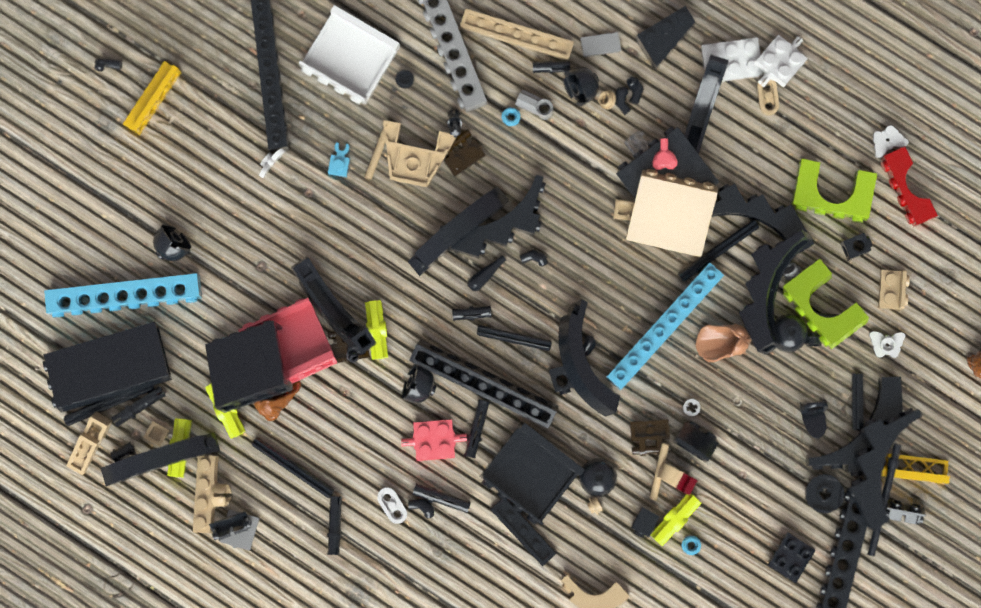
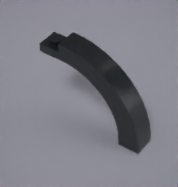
(705, 100)
(457, 229)
(349, 329)
(576, 364)
(159, 458)

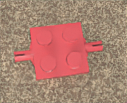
(434, 440)

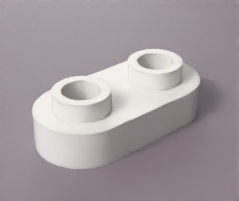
(391, 506)

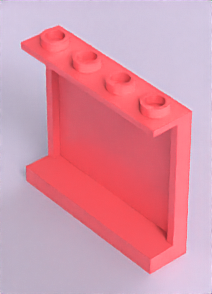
(301, 340)

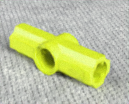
(377, 327)
(229, 419)
(181, 431)
(675, 519)

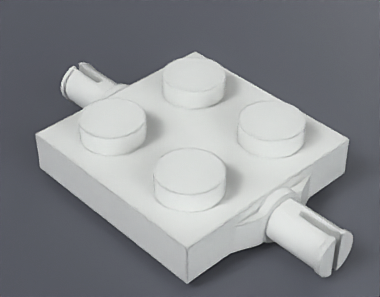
(780, 61)

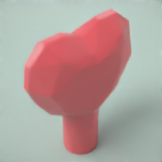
(664, 157)

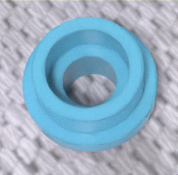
(508, 111)
(696, 549)

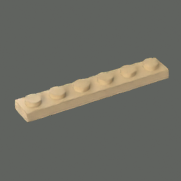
(516, 34)

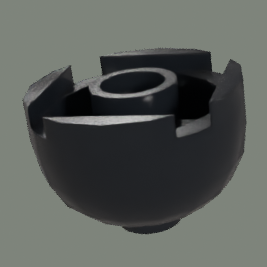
(581, 84)
(169, 244)
(791, 332)
(419, 385)
(598, 477)

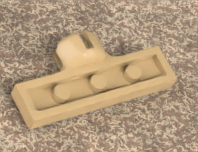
(208, 493)

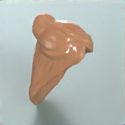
(722, 341)

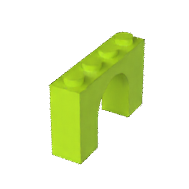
(807, 195)
(831, 330)

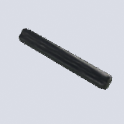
(515, 338)

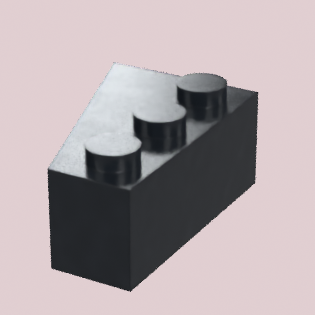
(663, 37)

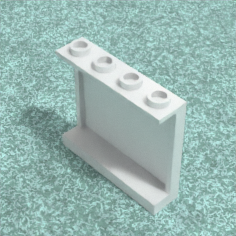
(349, 56)

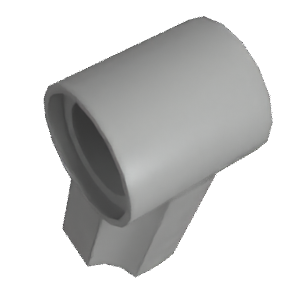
(533, 104)

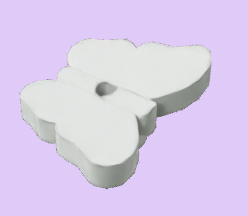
(894, 137)
(269, 161)
(879, 343)

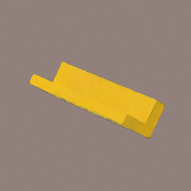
(152, 97)
(920, 476)

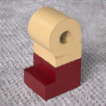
(677, 479)

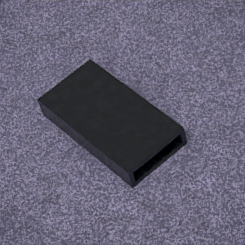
(106, 367)

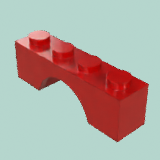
(917, 209)

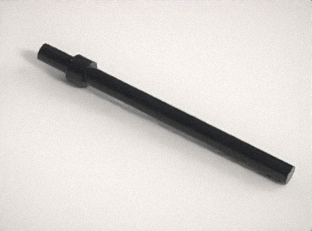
(893, 463)

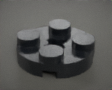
(833, 487)

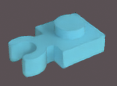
(339, 164)

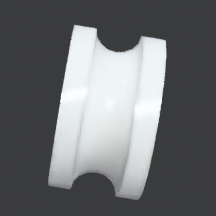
(689, 413)

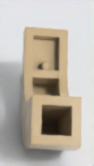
(611, 598)

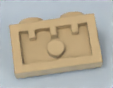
(893, 289)

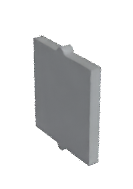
(244, 539)

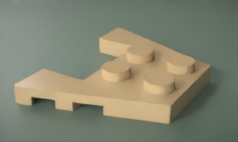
(412, 163)

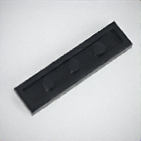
(523, 531)

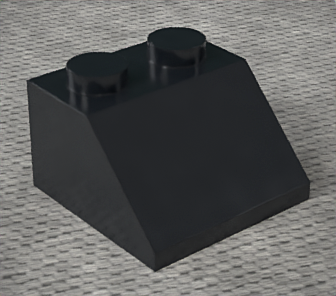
(696, 442)

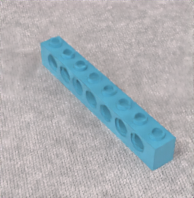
(55, 297)
(664, 326)

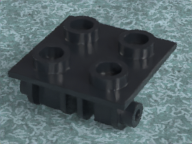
(791, 557)

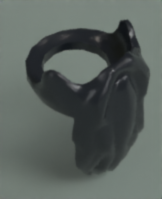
(814, 418)

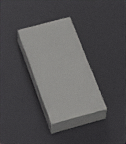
(600, 44)

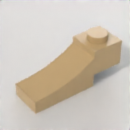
(89, 443)

